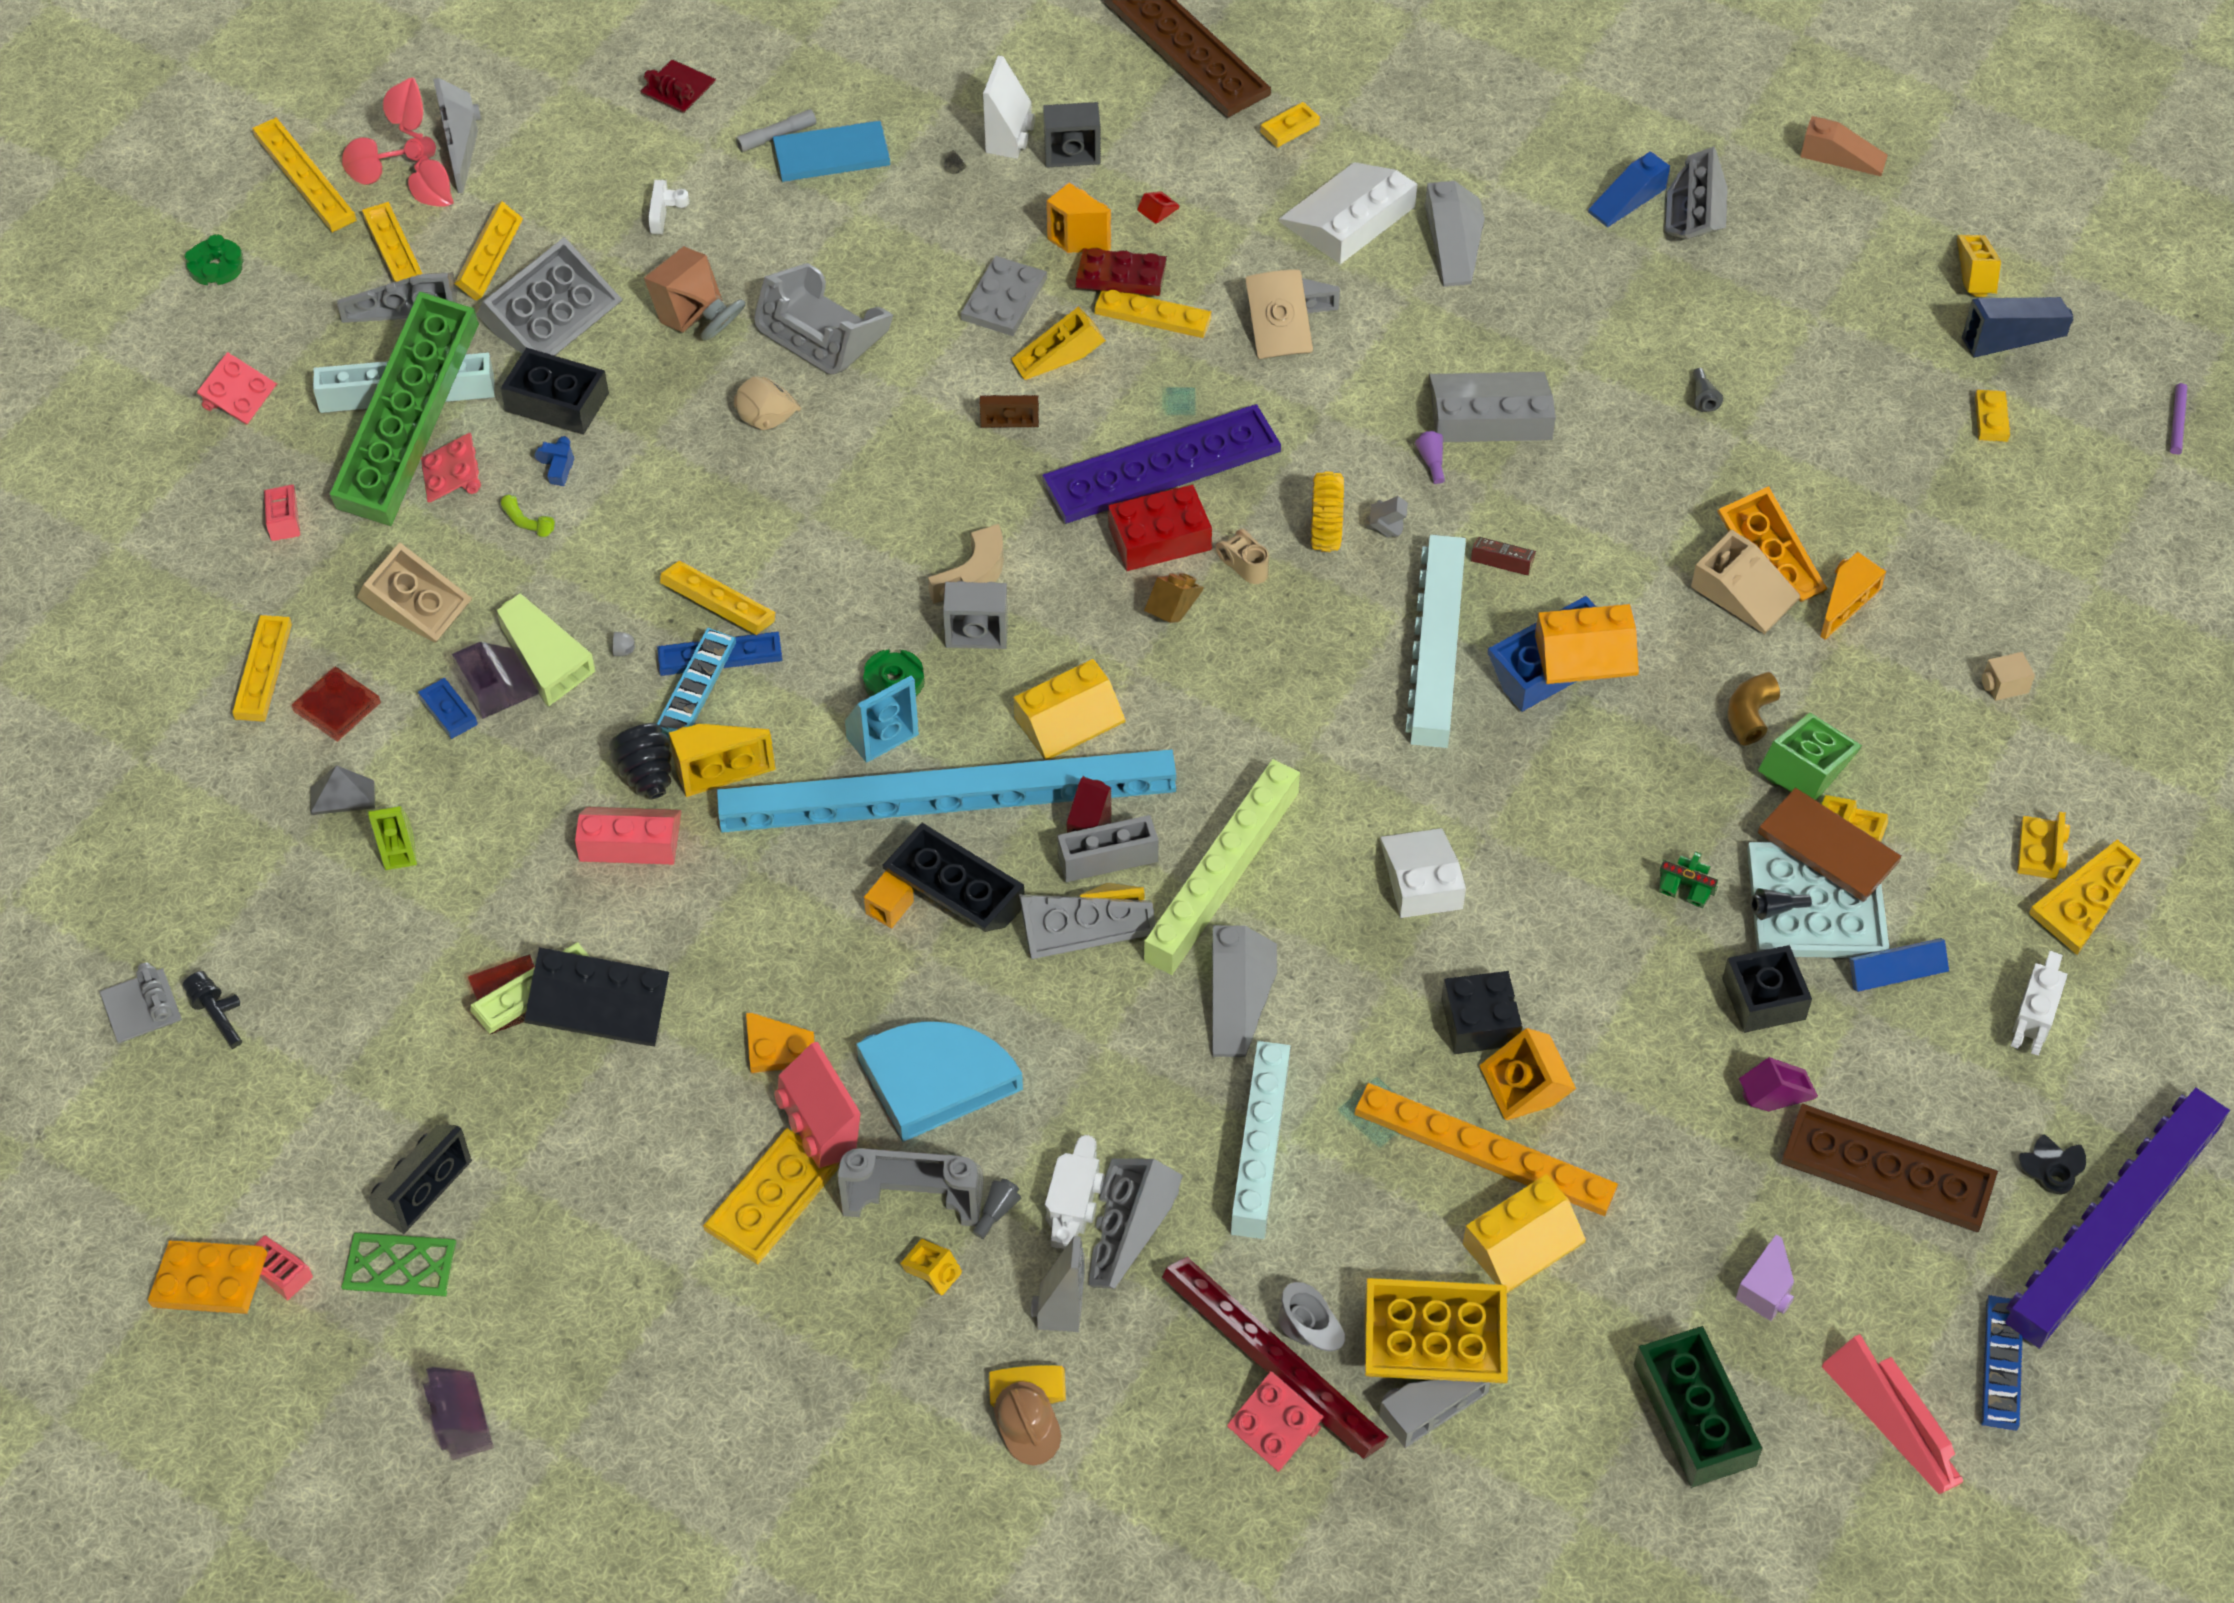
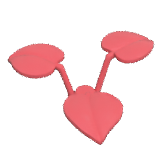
(361, 157)

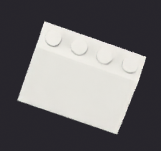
(1352, 209)

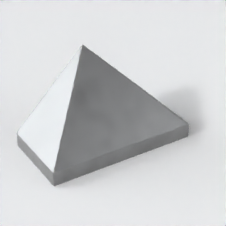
(342, 792)

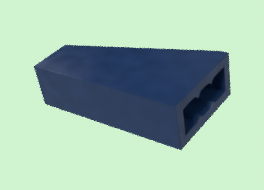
(2014, 322)

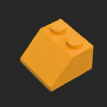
(1527, 1074)

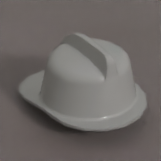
(1308, 1318)

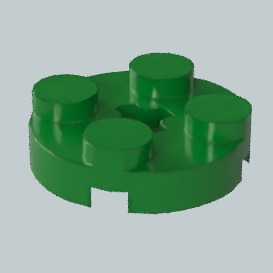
(213, 248)
(885, 663)

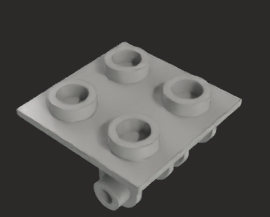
(140, 1004)

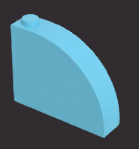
(936, 1073)

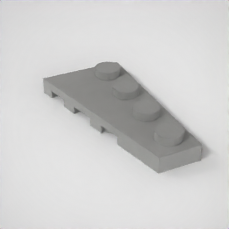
(1077, 923)

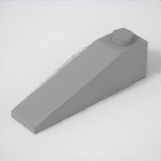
(460, 127)

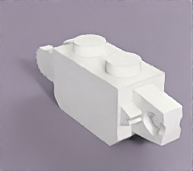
(2039, 1003)
(1072, 1192)

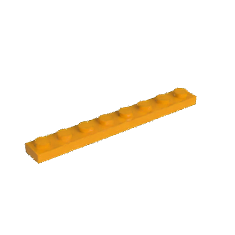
(1483, 1147)

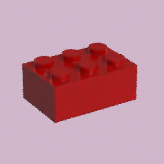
(1160, 527)

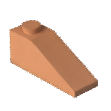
(1839, 146)

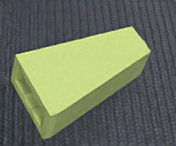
(545, 650)

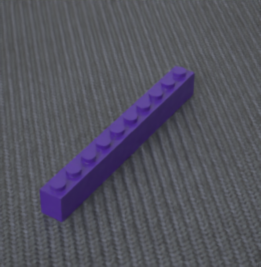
(2116, 1218)

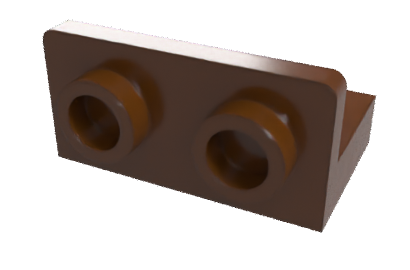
(1009, 411)

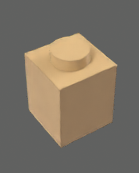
(2008, 676)

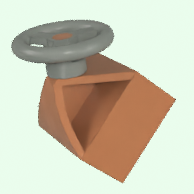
(686, 291)

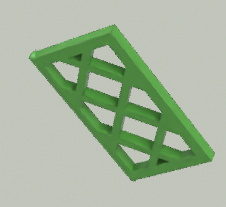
(388, 1241)

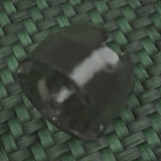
(954, 163)

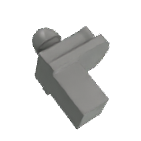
(1387, 516)

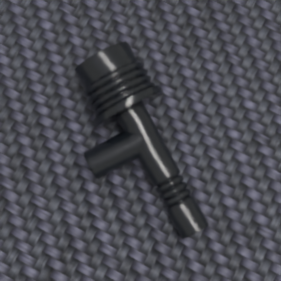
(204, 994)

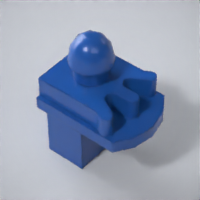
(559, 458)

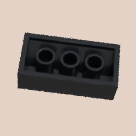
(956, 879)
(596, 997)

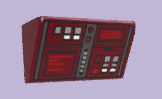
(1503, 555)

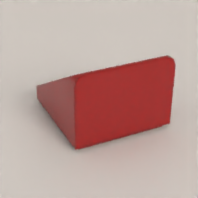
(1157, 206)

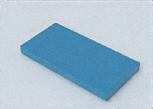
(831, 151)

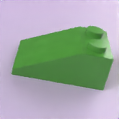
(1808, 756)

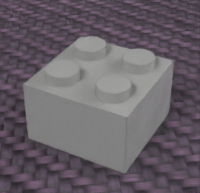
(976, 615)

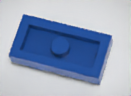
(447, 708)

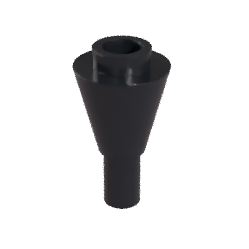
(1771, 903)

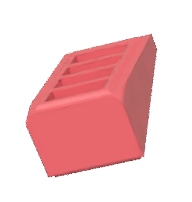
(282, 516)
(294, 1280)

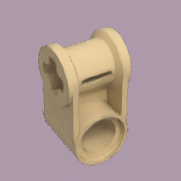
(1245, 557)

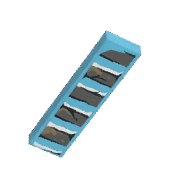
(697, 681)

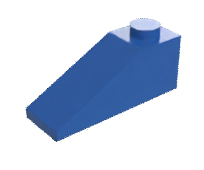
(1631, 189)

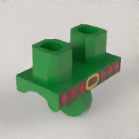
(1701, 885)

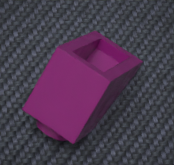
(1776, 1085)

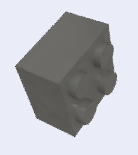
(1072, 134)

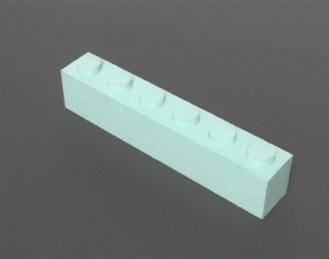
(355, 384)
(1260, 1140)

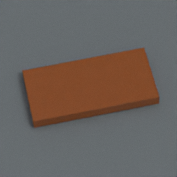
(1829, 844)

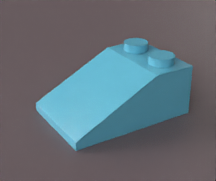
(884, 720)

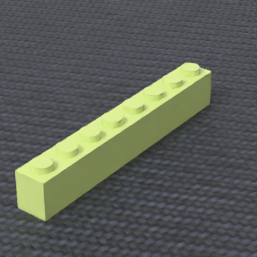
(1221, 867)

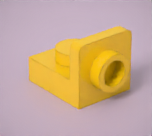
(933, 1265)

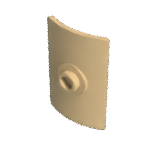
(1279, 313)

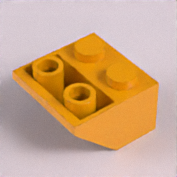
(1077, 221)

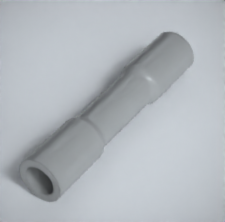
(791, 124)

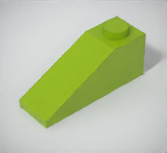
(394, 837)

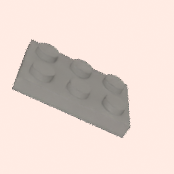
(1004, 295)

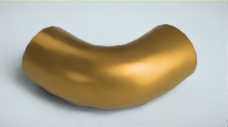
(1745, 705)

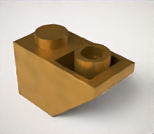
(1173, 596)

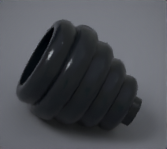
(643, 759)

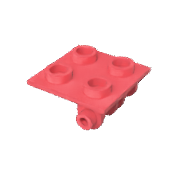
(235, 388)
(451, 468)
(1275, 1421)

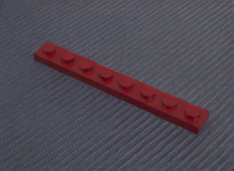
(1274, 1356)

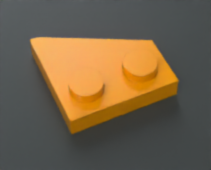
(774, 1043)

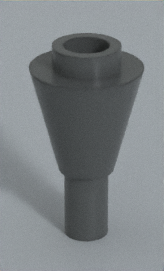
(1707, 396)
(1000, 1200)

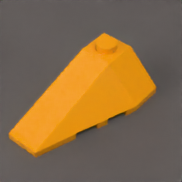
(1765, 524)

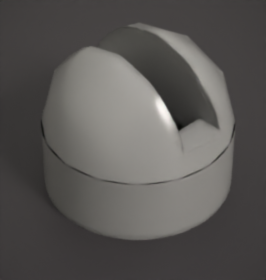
(622, 644)

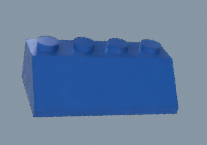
(1520, 667)

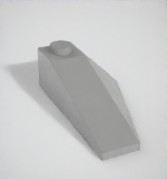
(1456, 230)
(396, 299)
(1241, 980)
(1137, 1201)
(1062, 1291)

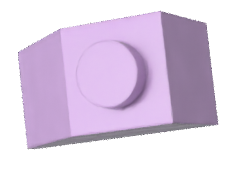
(1768, 1282)

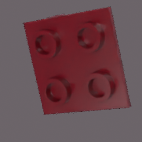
(676, 85)

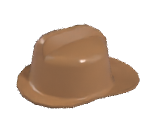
(1027, 1423)

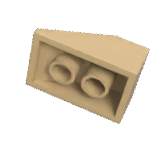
(413, 594)

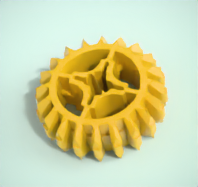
(1327, 511)

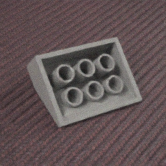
(549, 302)
(1492, 406)

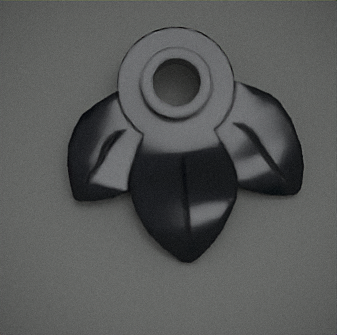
(2051, 1161)

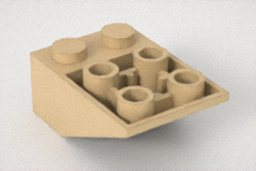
(1744, 582)

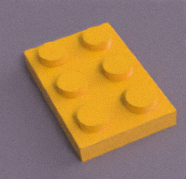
(207, 1277)

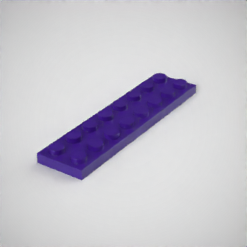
(1161, 463)

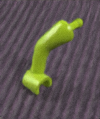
(543, 526)

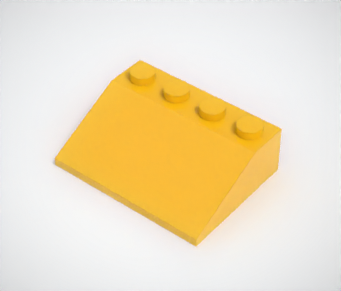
(1436, 1330)

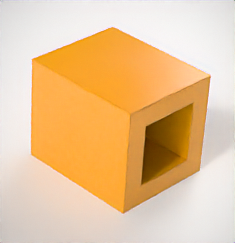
(888, 899)

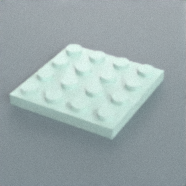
(1833, 925)

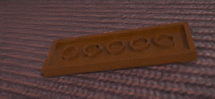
(1890, 1167)

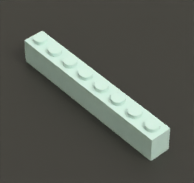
(1437, 641)

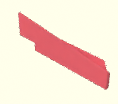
(1895, 1410)

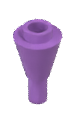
(1431, 449)

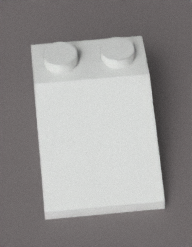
(1006, 112)
(1423, 872)

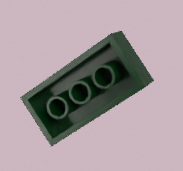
(1697, 1406)

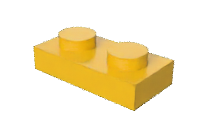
(1290, 124)
(1992, 415)

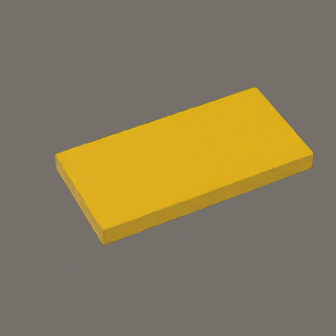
(769, 1198)

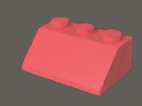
(627, 835)
(818, 1107)

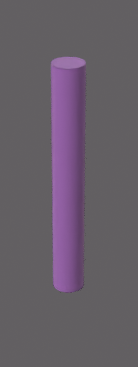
(2178, 418)

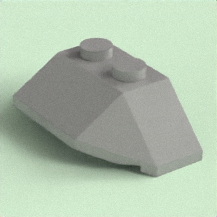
(1697, 197)

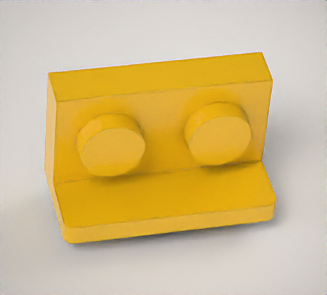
(2042, 846)

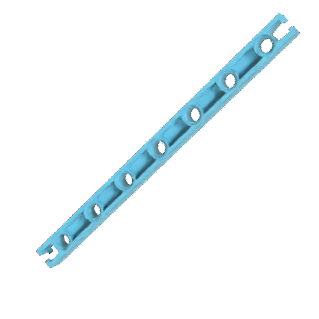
(941, 790)

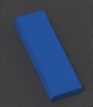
(1899, 964)

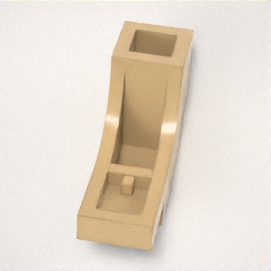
(982, 567)

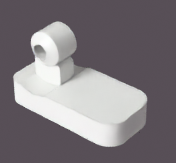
(660, 199)

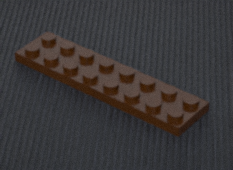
(1194, 52)

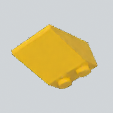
(719, 755)

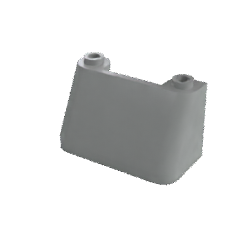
(813, 326)
(870, 1170)

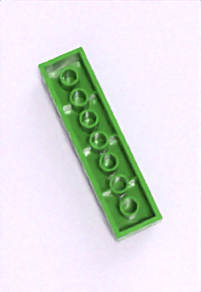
(404, 409)

